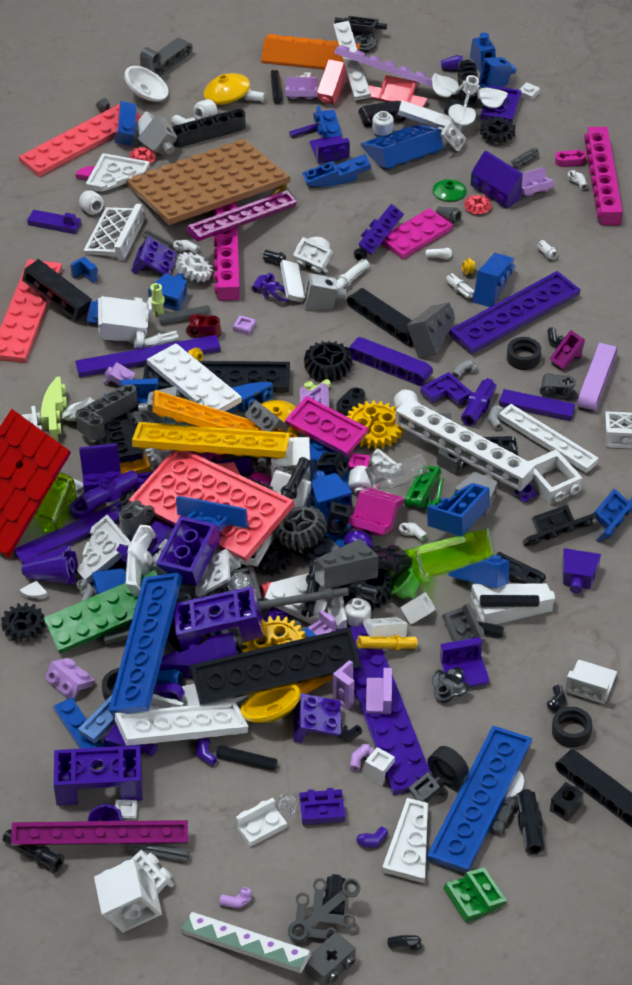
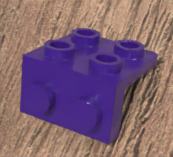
(330, 148)
(467, 656)

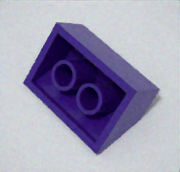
(497, 180)
(189, 549)

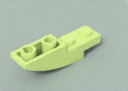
(53, 407)

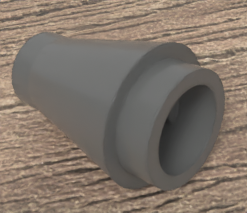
(451, 214)

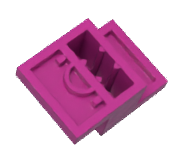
(375, 511)

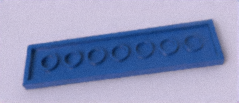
(145, 644)
(479, 799)

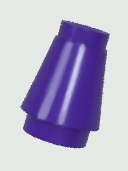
(451, 63)

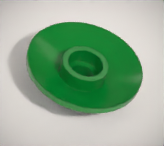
(449, 190)

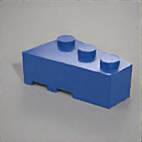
(492, 279)
(460, 511)

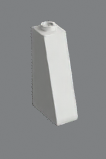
(499, 615)

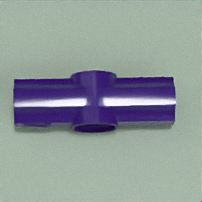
(478, 402)
(110, 490)

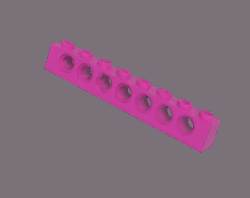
(603, 176)
(227, 260)

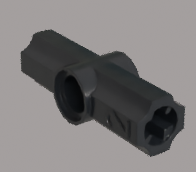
(530, 821)

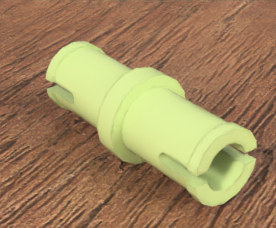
(157, 299)

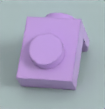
(117, 374)
(324, 625)

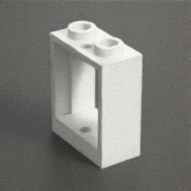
(548, 463)

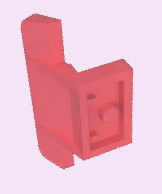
(397, 90)

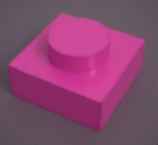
(358, 460)

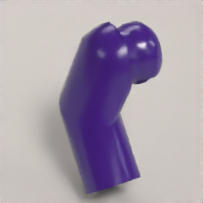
(203, 753)
(372, 840)

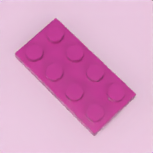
(416, 233)
(326, 426)

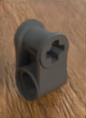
(556, 385)
(134, 516)

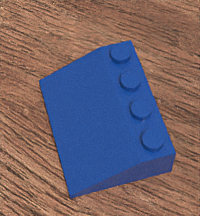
(404, 145)

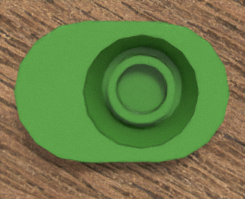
(405, 583)

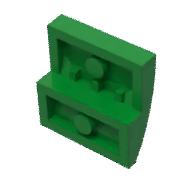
(475, 894)

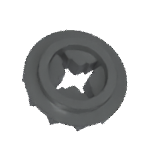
(366, 42)
(140, 417)

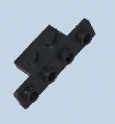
(554, 522)

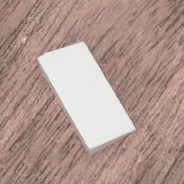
(337, 610)
(385, 627)

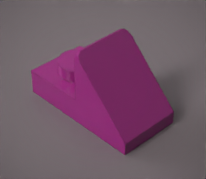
(569, 348)

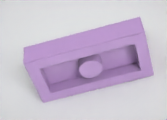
(344, 685)
(379, 693)

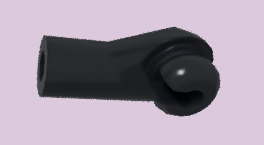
(552, 337)
(558, 699)
(350, 735)

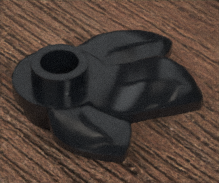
(449, 682)

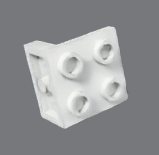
(217, 572)
(590, 681)

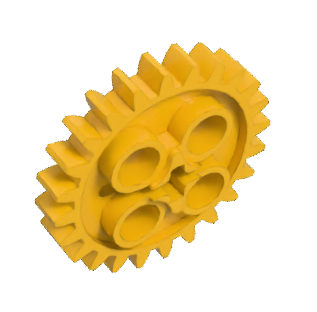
(380, 424)
(271, 630)

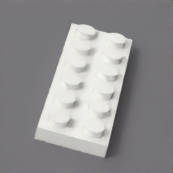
(193, 378)
(181, 723)

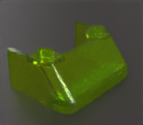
(450, 553)

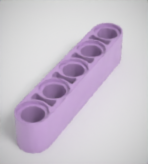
(597, 376)

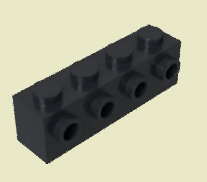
(56, 289)

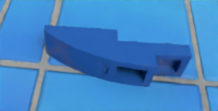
(332, 174)
(250, 392)

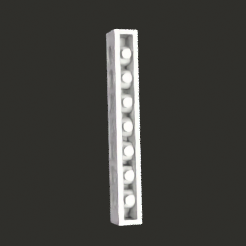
(465, 444)

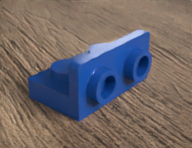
(327, 123)

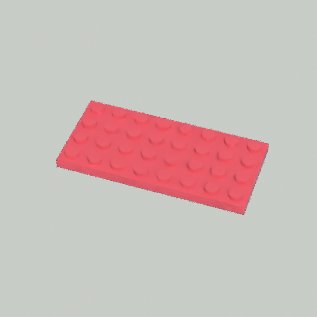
(201, 479)

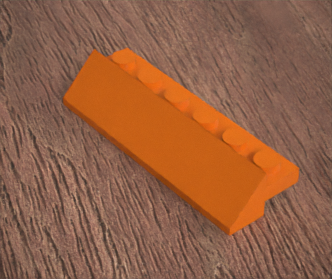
(299, 51)

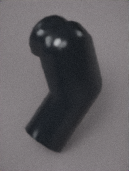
(405, 940)

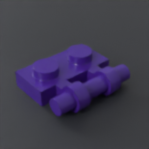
(322, 810)

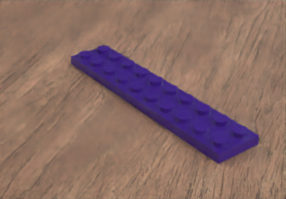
(389, 731)

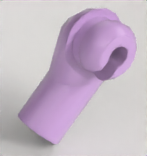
(358, 754)
(237, 901)

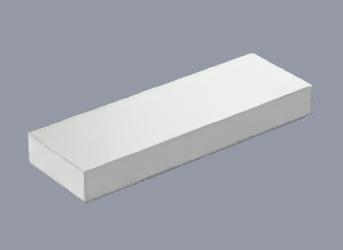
(292, 281)

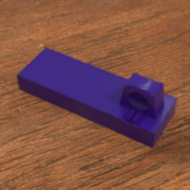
(63, 223)

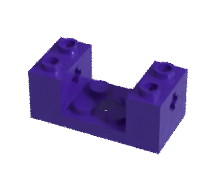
(236, 609)
(120, 769)

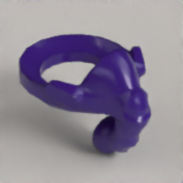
(271, 287)

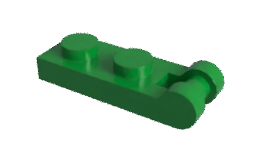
(422, 487)

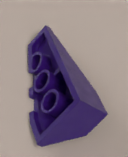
(215, 647)

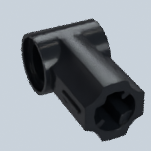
(334, 886)

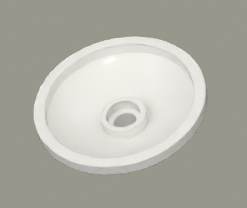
(145, 84)

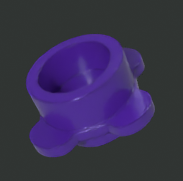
(527, 493)

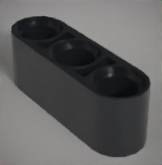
(368, 111)

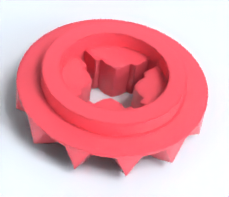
(140, 152)
(482, 205)

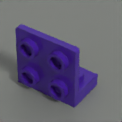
(155, 256)
(99, 464)
(316, 715)

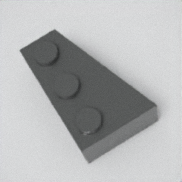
(431, 328)
(346, 565)

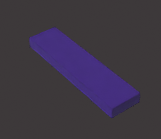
(537, 404)

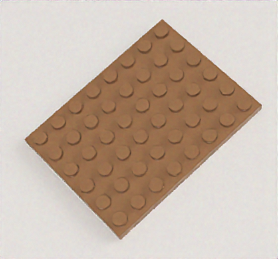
(207, 181)

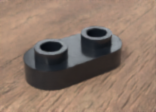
(349, 400)

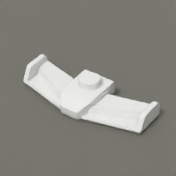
(138, 558)

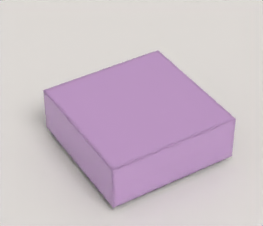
(244, 325)

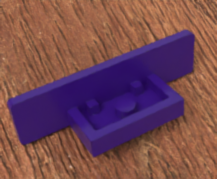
(380, 229)

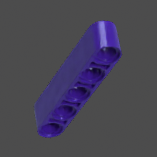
(390, 361)

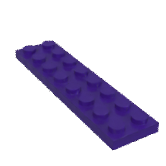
(514, 312)

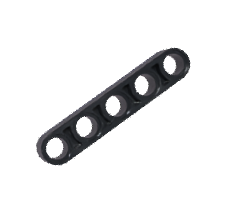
(209, 127)
(380, 314)
(597, 784)

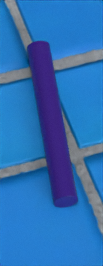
(303, 130)

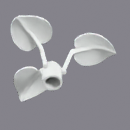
(461, 114)

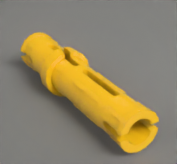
(393, 642)

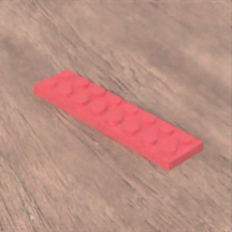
(72, 143)
(23, 319)

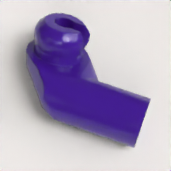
(261, 280)

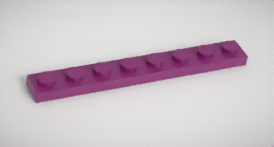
(241, 216)
(99, 832)

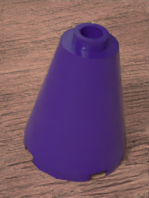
(53, 567)

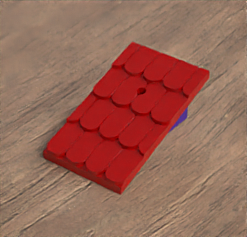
(27, 471)

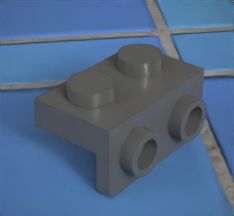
(463, 624)

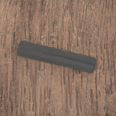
(182, 315)
(161, 851)

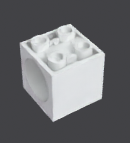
(297, 448)
(127, 895)

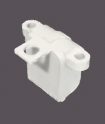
(123, 319)

